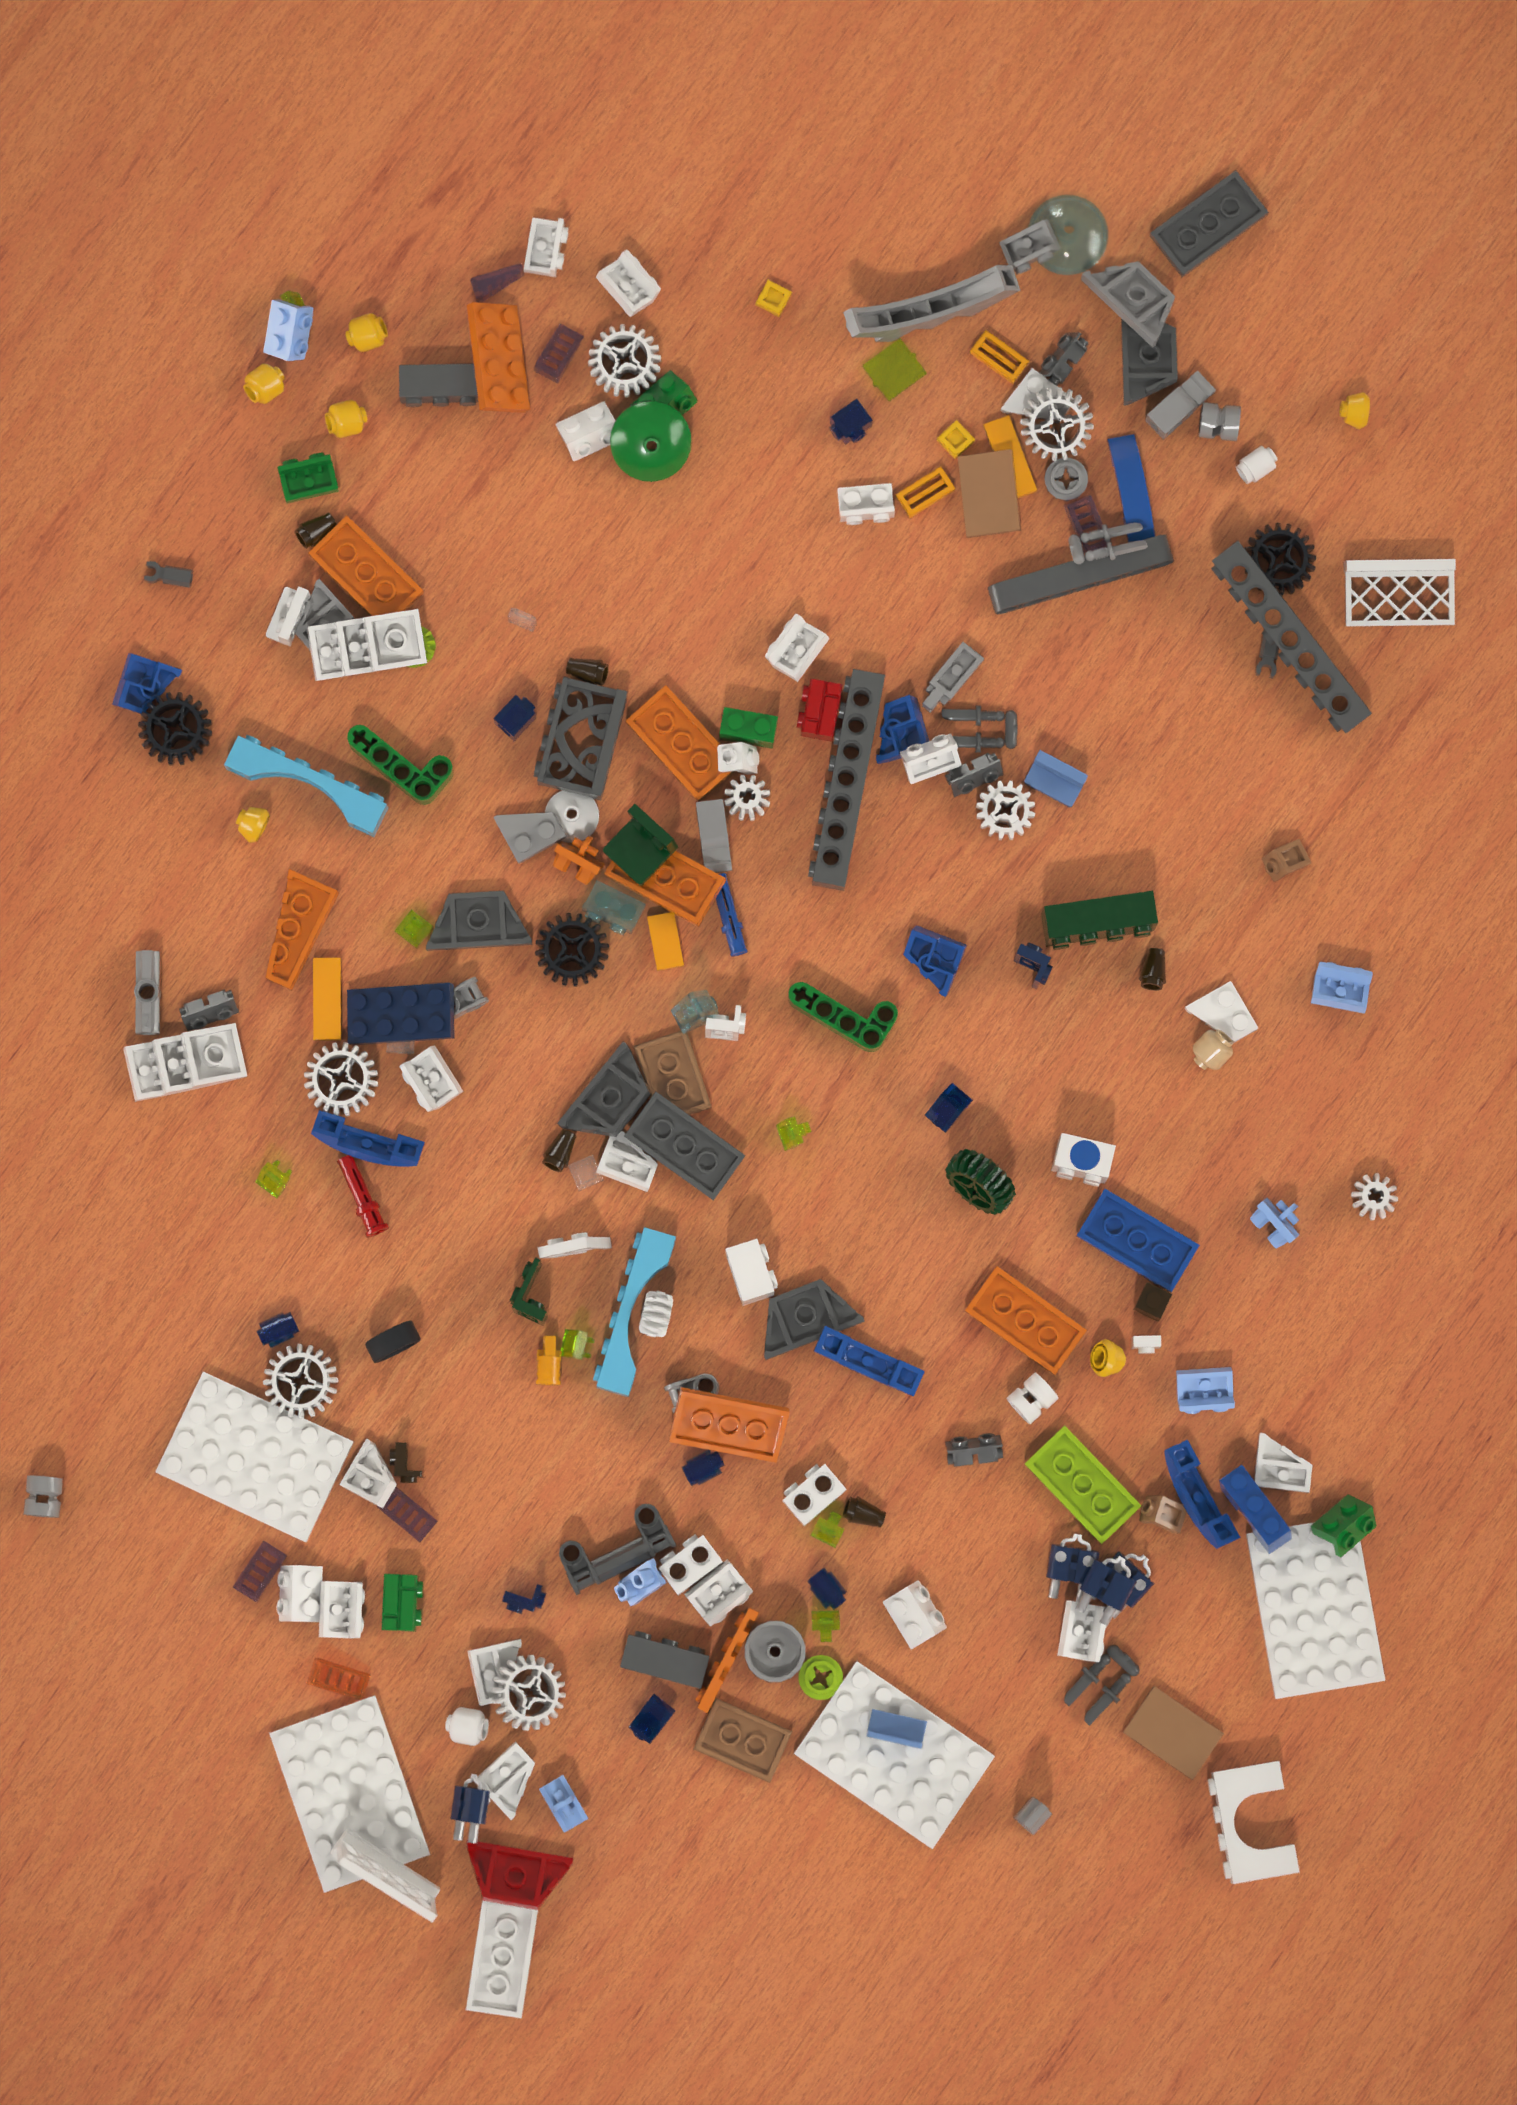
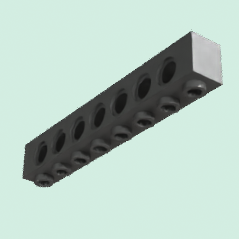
(871, 686)
(1356, 709)

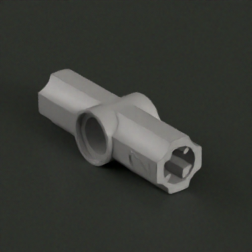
(147, 1010)

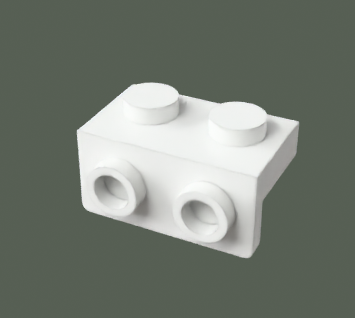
(544, 247)
(629, 283)
(587, 431)
(796, 647)
(930, 758)
(431, 1079)
(299, 1593)
(719, 1593)
(341, 1609)
(915, 1614)
(1082, 1633)

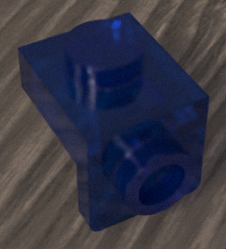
(518, 1603)
(651, 1719)

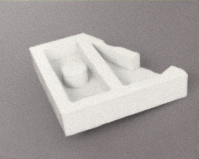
(507, 1778)

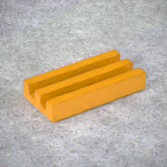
(992, 364)
(906, 504)

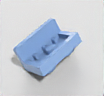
(288, 330)
(1341, 987)
(1205, 1390)

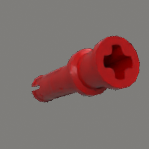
(367, 1208)

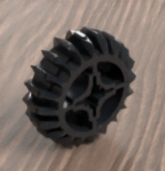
(1289, 566)
(170, 740)
(556, 931)

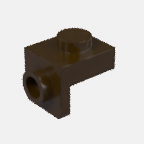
(399, 1458)

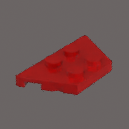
(515, 1874)

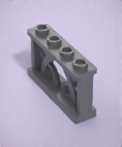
(597, 772)

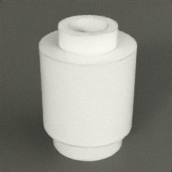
(1256, 464)

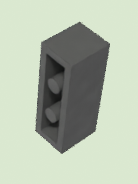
(437, 384)
(665, 1660)

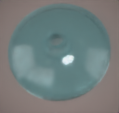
(1081, 247)

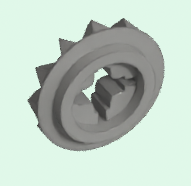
(1075, 470)

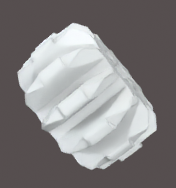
(741, 790)
(1376, 1187)
(656, 1314)

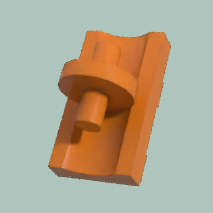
(589, 865)

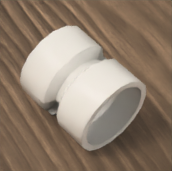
(1039, 1390)

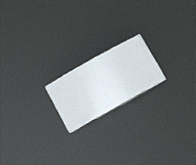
(366, 644)
(185, 1062)

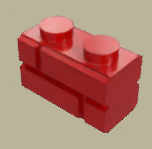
(821, 709)

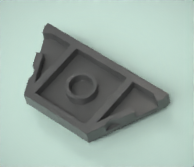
(1144, 367)
(477, 922)
(609, 1098)
(801, 1315)

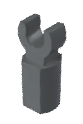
(170, 575)
(1268, 654)

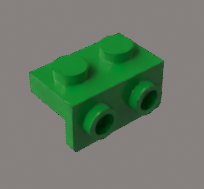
(672, 391)
(307, 477)
(1345, 1524)

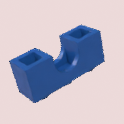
(1257, 1509)

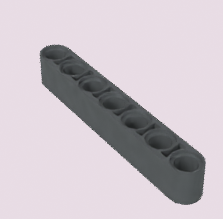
(1074, 577)

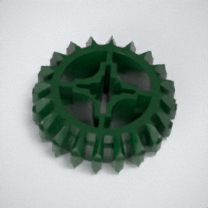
(980, 1181)

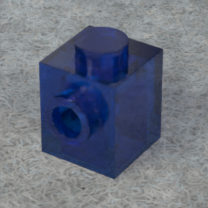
(850, 422)
(515, 717)
(948, 1107)

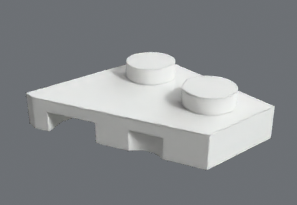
(1027, 389)
(1224, 1011)
(627, 1163)
(579, 1244)
(1280, 1467)
(369, 1476)
(486, 1664)

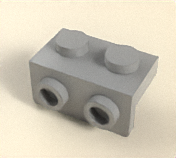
(1029, 246)

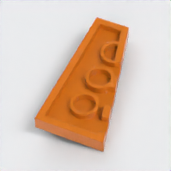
(300, 923)
(731, 1649)

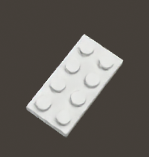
(501, 1959)

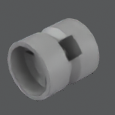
(1219, 421)
(44, 1487)

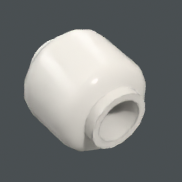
(467, 1726)

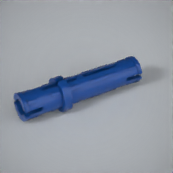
(737, 945)

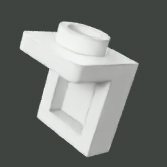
(738, 757)

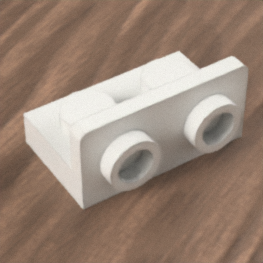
(866, 503)
(287, 615)
(722, 1028)

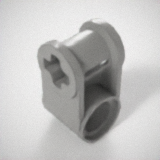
(463, 999)
(692, 1383)

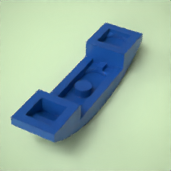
(1131, 485)
(364, 1144)
(868, 1361)
(1196, 1498)

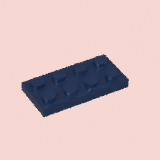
(400, 1014)

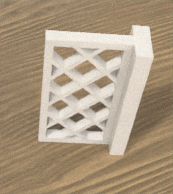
(1404, 569)
(387, 1874)

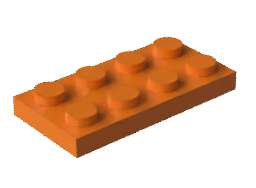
(498, 357)
(364, 570)
(679, 742)
(677, 886)
(1025, 1320)
(728, 1424)

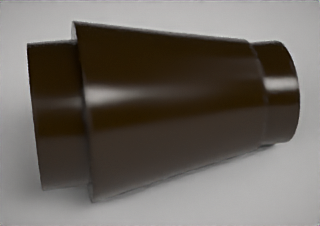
(314, 530)
(588, 670)
(1154, 972)
(559, 1152)
(862, 1512)

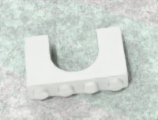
(1230, 1790)

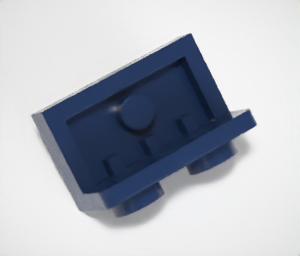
(1032, 958)

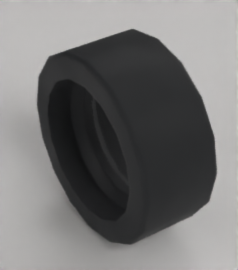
(392, 1341)

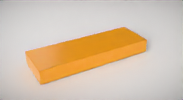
(1003, 437)
(326, 999)

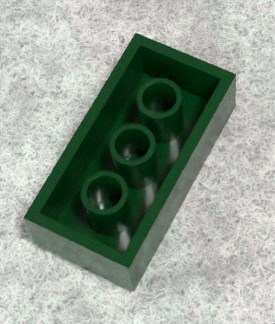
(1099, 919)

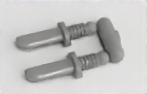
(1106, 533)

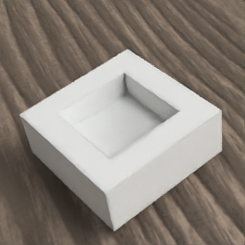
(1146, 1344)

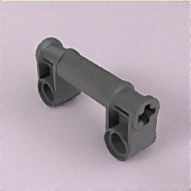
(621, 1558)

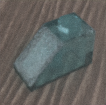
(694, 1009)

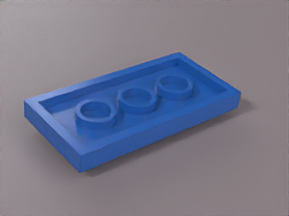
(1137, 1240)

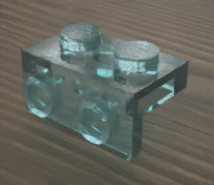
(613, 908)

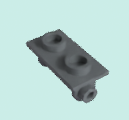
(1068, 348)
(986, 770)
(220, 1007)
(986, 1446)

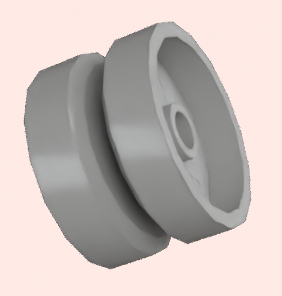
(791, 1651)

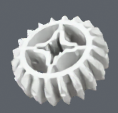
(632, 367)
(1068, 420)
(335, 1091)
(323, 1387)
(532, 1681)

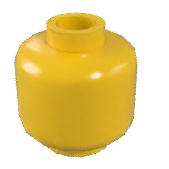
(366, 332)
(264, 383)
(345, 419)

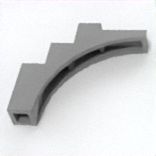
(929, 310)

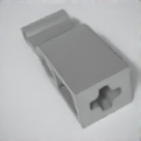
(1179, 405)
(714, 835)
(1033, 1815)

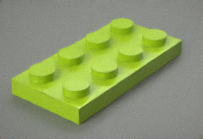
(1082, 1485)

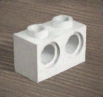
(818, 1499)
(694, 1570)

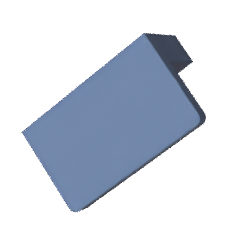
(1055, 779)
(896, 1729)

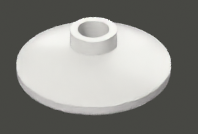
(586, 819)

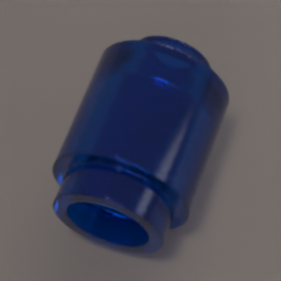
(277, 1329)
(703, 1467)
(827, 1589)

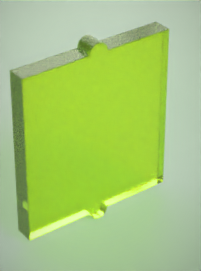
(894, 369)

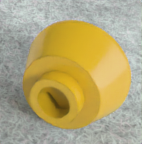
(1355, 410)
(252, 823)
(1107, 1358)

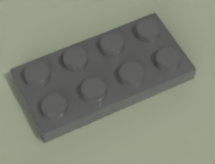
(1209, 223)
(684, 1145)

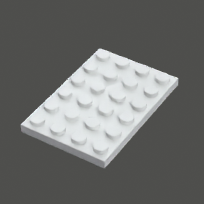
(254, 1457)
(1315, 1615)
(348, 1778)
(903, 1783)

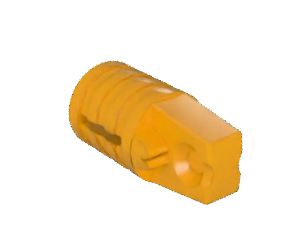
(548, 1363)

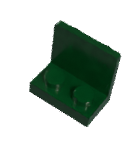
(640, 846)
(532, 1309)

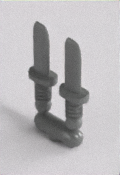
(977, 715)
(1110, 1694)

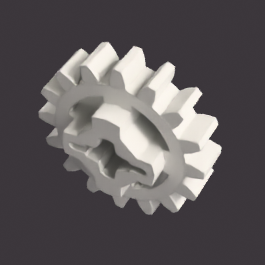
(1012, 820)

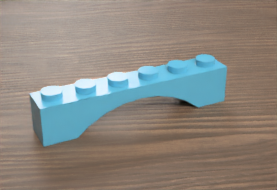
(257, 762)
(652, 1256)

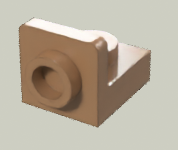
(1286, 860)
(1163, 1513)

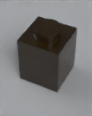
(1152, 1301)

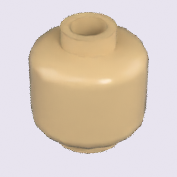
(1213, 1049)

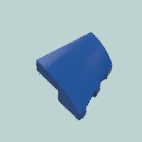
(142, 682)
(901, 728)
(935, 956)

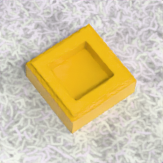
(773, 298)
(955, 439)

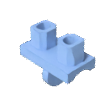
(1284, 1230)
(640, 1583)
(563, 1803)

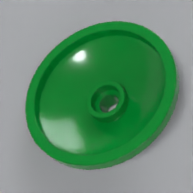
(646, 423)

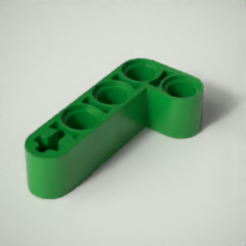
(397, 761)
(839, 1012)

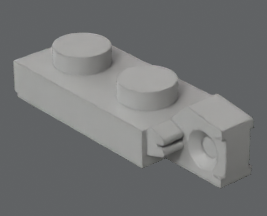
(952, 676)

